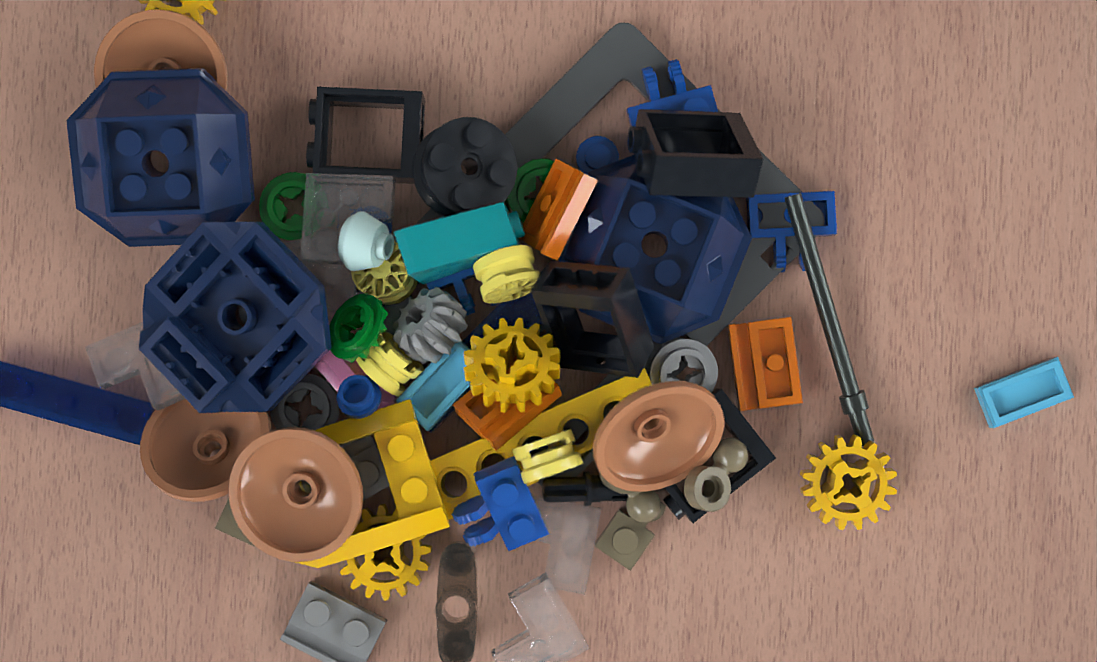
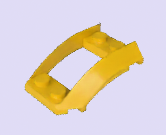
(408, 475)

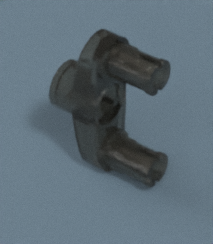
(457, 578)

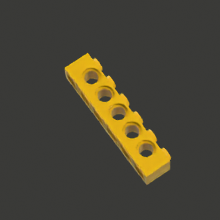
(586, 407)

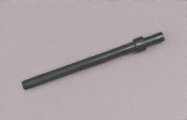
(853, 400)

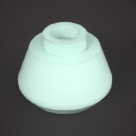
(364, 242)

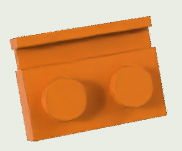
(557, 208)
(764, 364)
(496, 425)

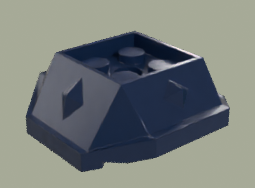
(187, 121)
(701, 257)
(194, 327)

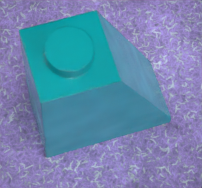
(457, 241)

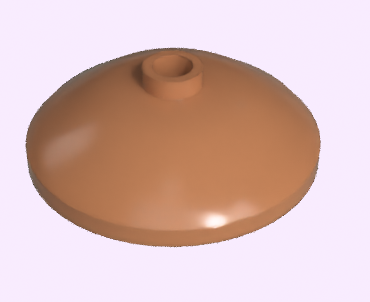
(159, 40)
(658, 436)
(179, 447)
(275, 509)

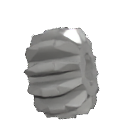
(429, 325)

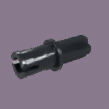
(575, 489)

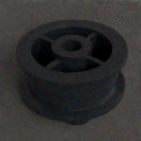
(483, 153)

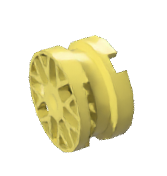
(506, 273)
(388, 281)
(390, 365)
(549, 460)

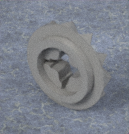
(694, 355)

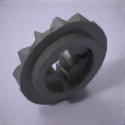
(323, 398)

